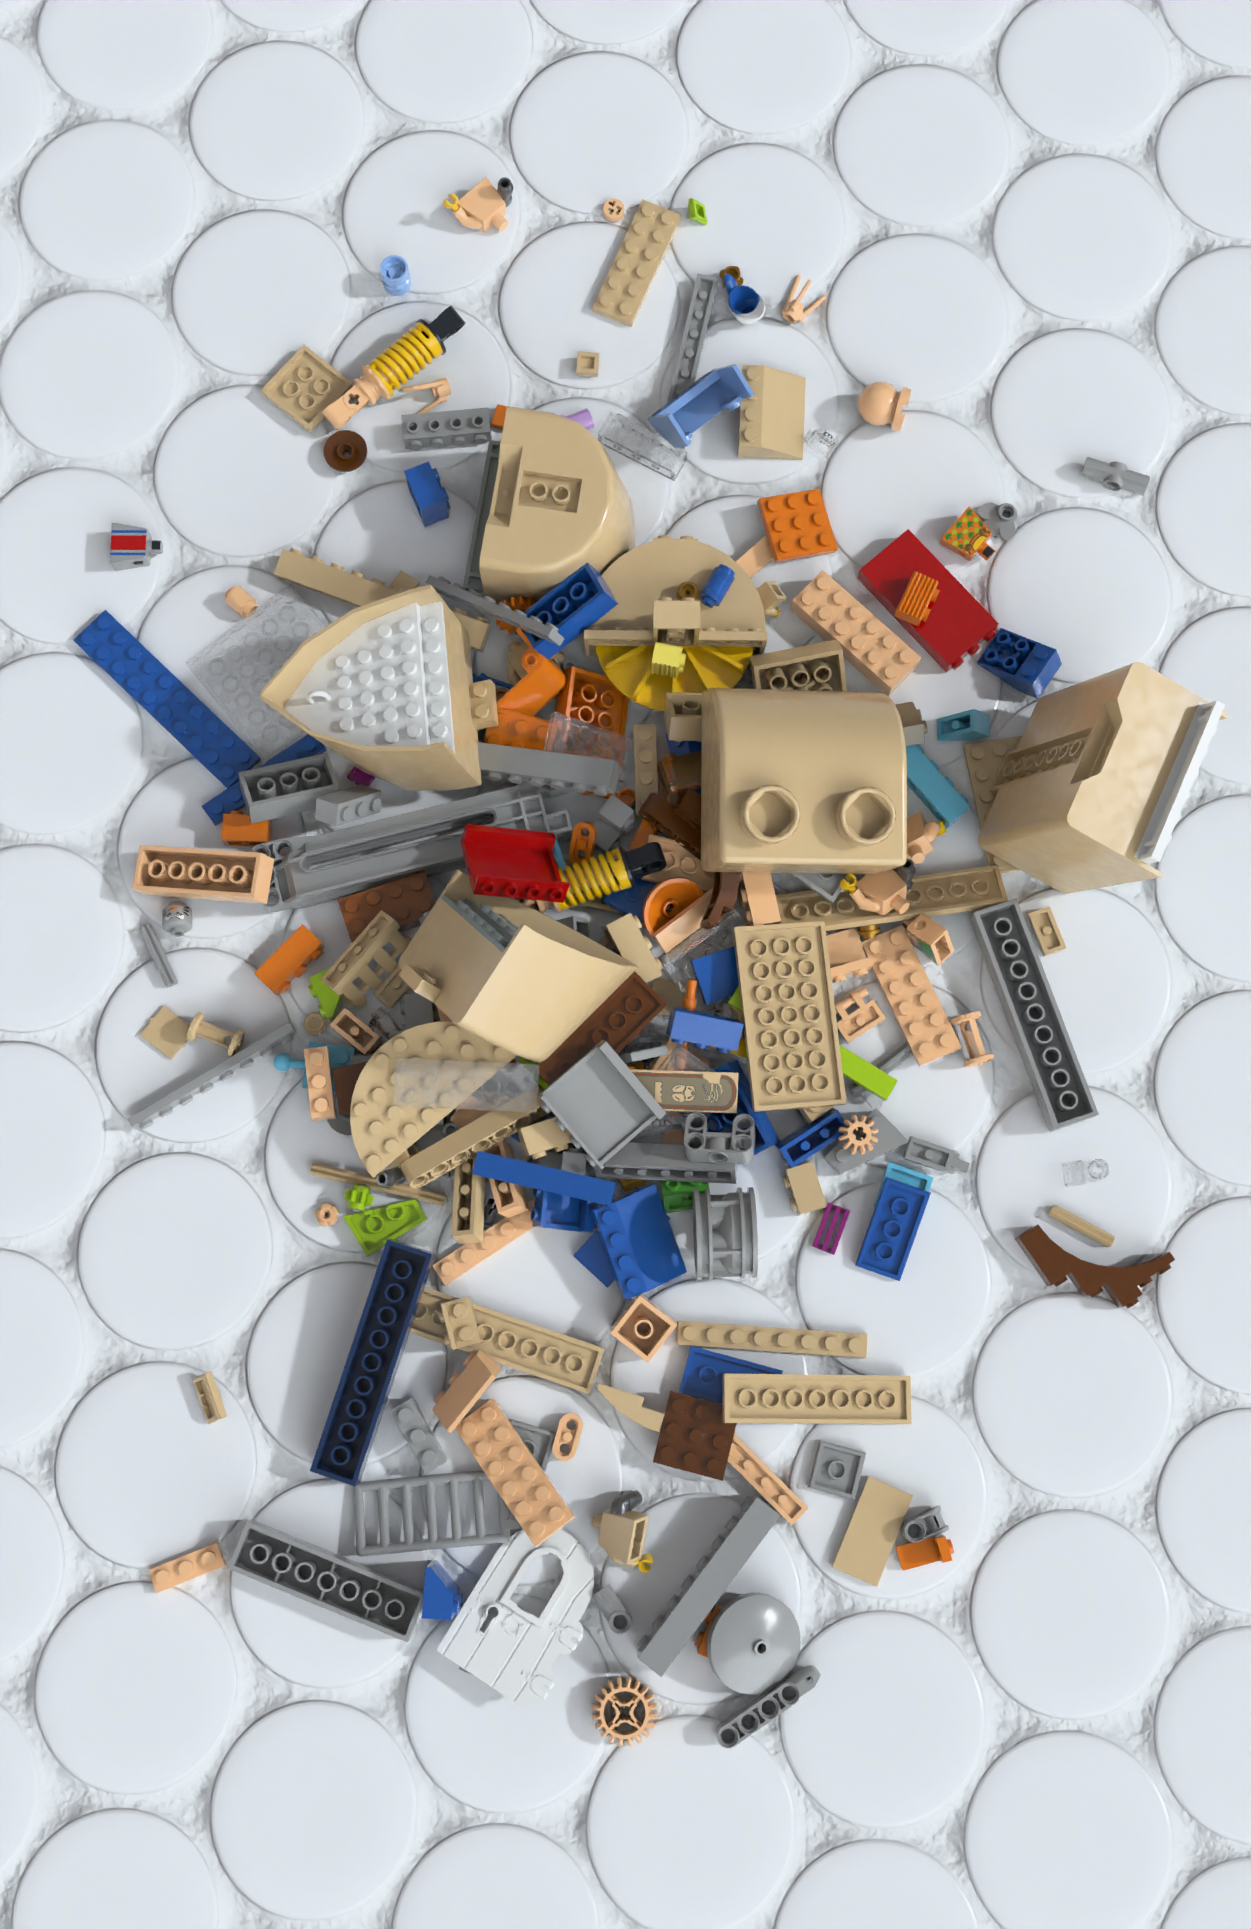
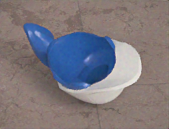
(743, 301)

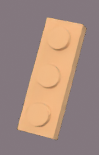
(187, 1567)

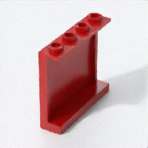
(512, 863)

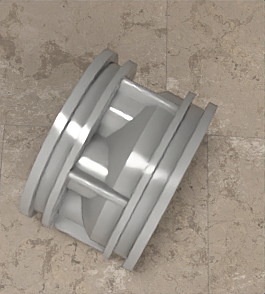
(725, 1234)

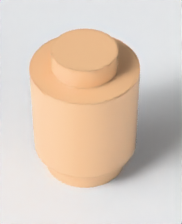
(240, 601)

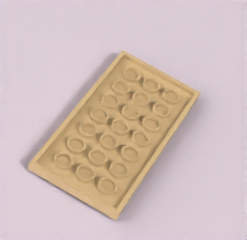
(789, 1016)

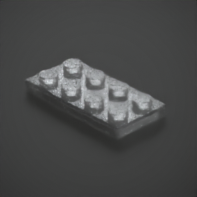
(584, 739)

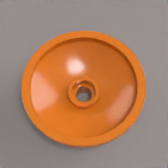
(674, 891)

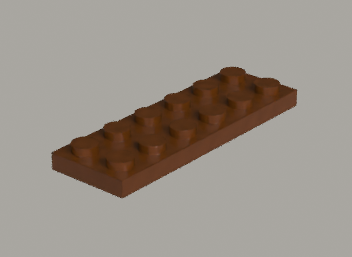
(614, 1021)

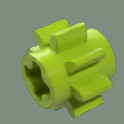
(358, 1197)

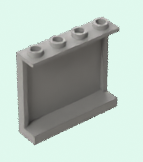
(600, 1104)

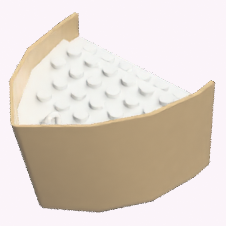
(392, 692)

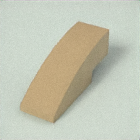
(631, 1407)

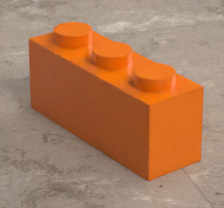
(290, 960)

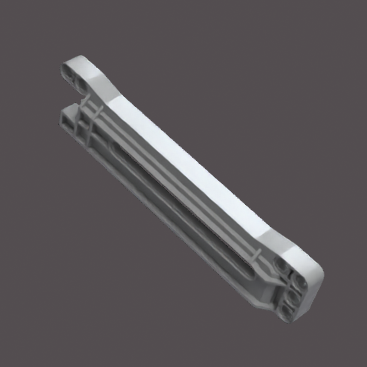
(303, 887)

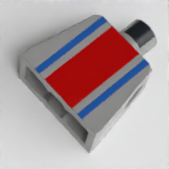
(132, 547)

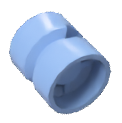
(395, 275)

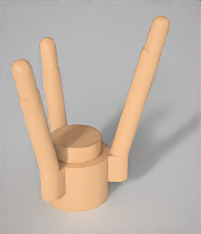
(794, 309)
(439, 388)

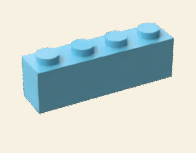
(933, 788)

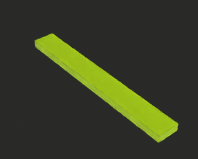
(853, 1066)

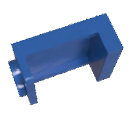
(561, 1212)

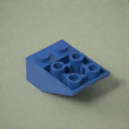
(1020, 662)

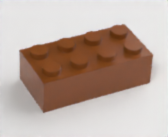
(401, 899)

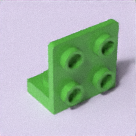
(679, 1194)

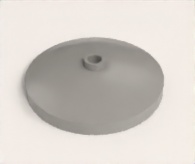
(753, 1643)

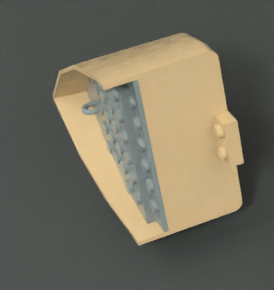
(508, 970)

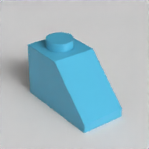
(963, 726)

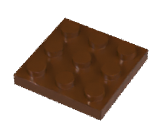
(694, 1436)

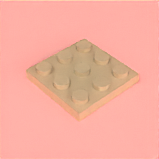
(306, 388)

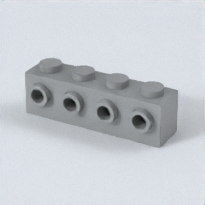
(446, 428)

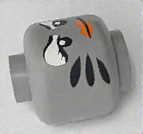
(177, 918)

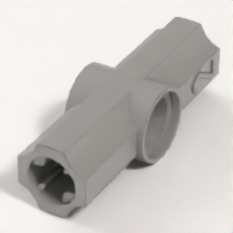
(1115, 476)

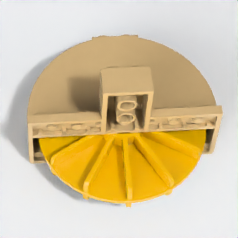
(649, 612)

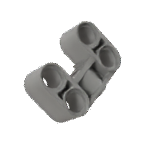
(716, 1146)

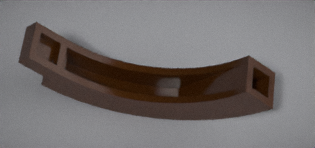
(725, 883)

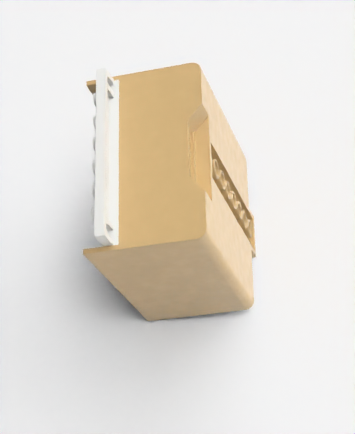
(1099, 779)

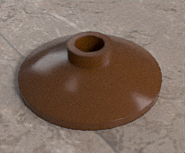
(343, 442)

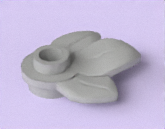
(996, 521)

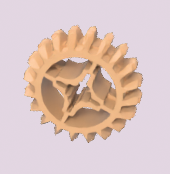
(616, 1719)

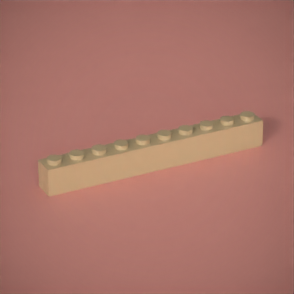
(359, 591)

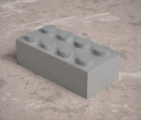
(287, 787)

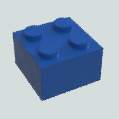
(427, 493)

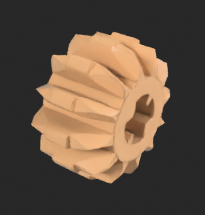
(851, 1138)

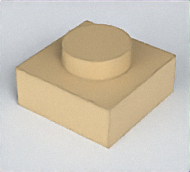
(587, 364)

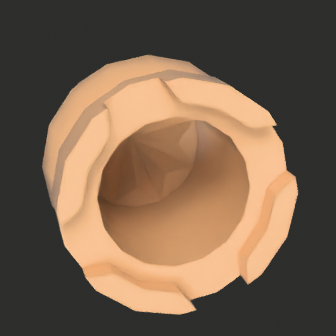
(883, 404)

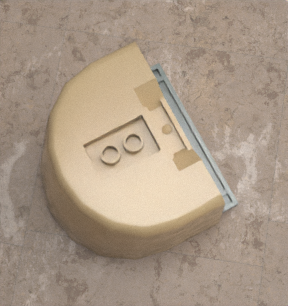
(545, 508)

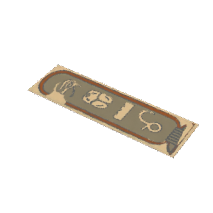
(691, 1090)

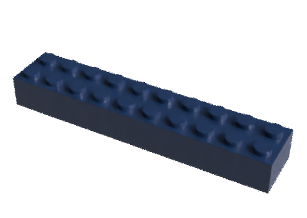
(372, 1362)

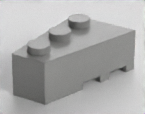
(888, 1140)

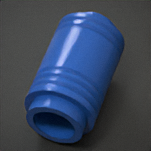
(717, 586)

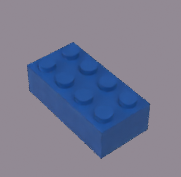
(571, 607)

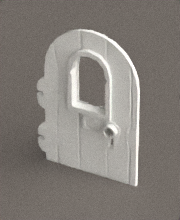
(517, 1646)

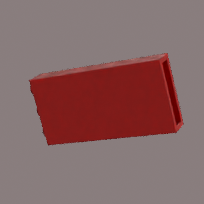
(955, 619)

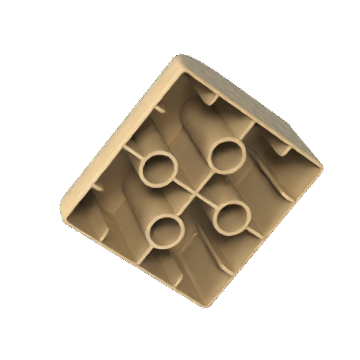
(802, 782)

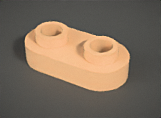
(567, 1436)

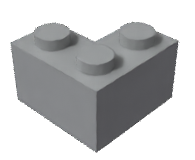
(613, 822)
(569, 1161)

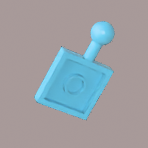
(339, 1057)

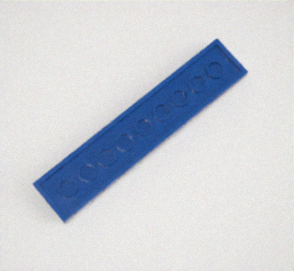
(166, 699)

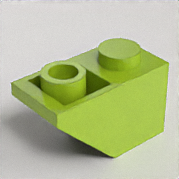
(329, 1000)

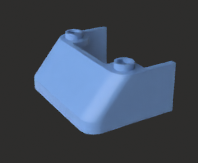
(699, 403)

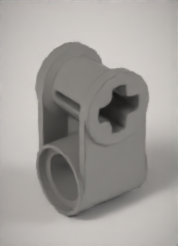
(928, 1522)

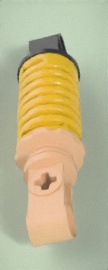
(396, 366)
(604, 875)

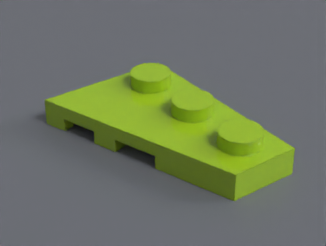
(384, 1223)

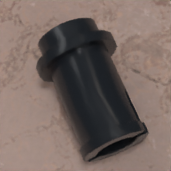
(489, 1213)

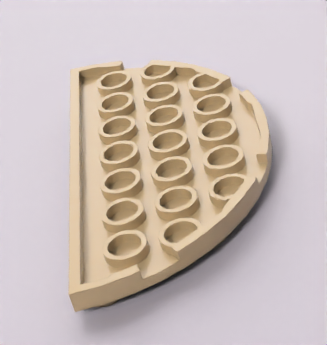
(386, 1130)

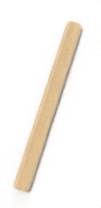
(367, 1181)

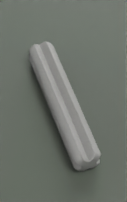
(158, 955)

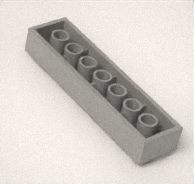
(327, 1580)
(707, 1585)

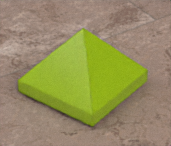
(696, 211)

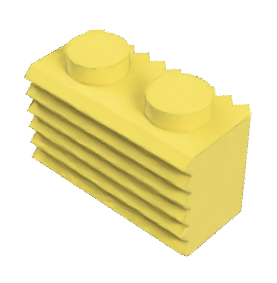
(667, 660)

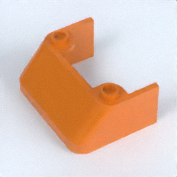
(538, 686)

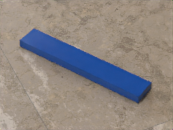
(544, 1178)

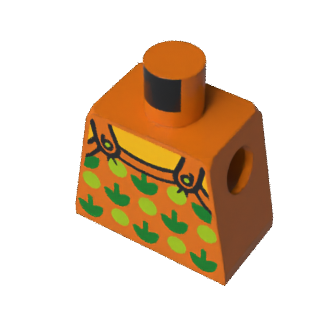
(968, 537)

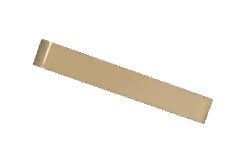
(466, 1143)

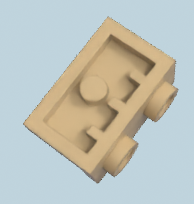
(460, 1323)

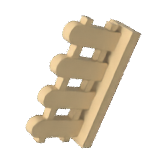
(360, 953)

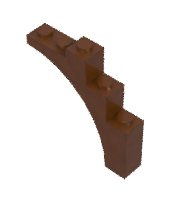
(1119, 1282)

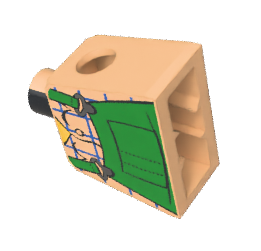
(929, 938)

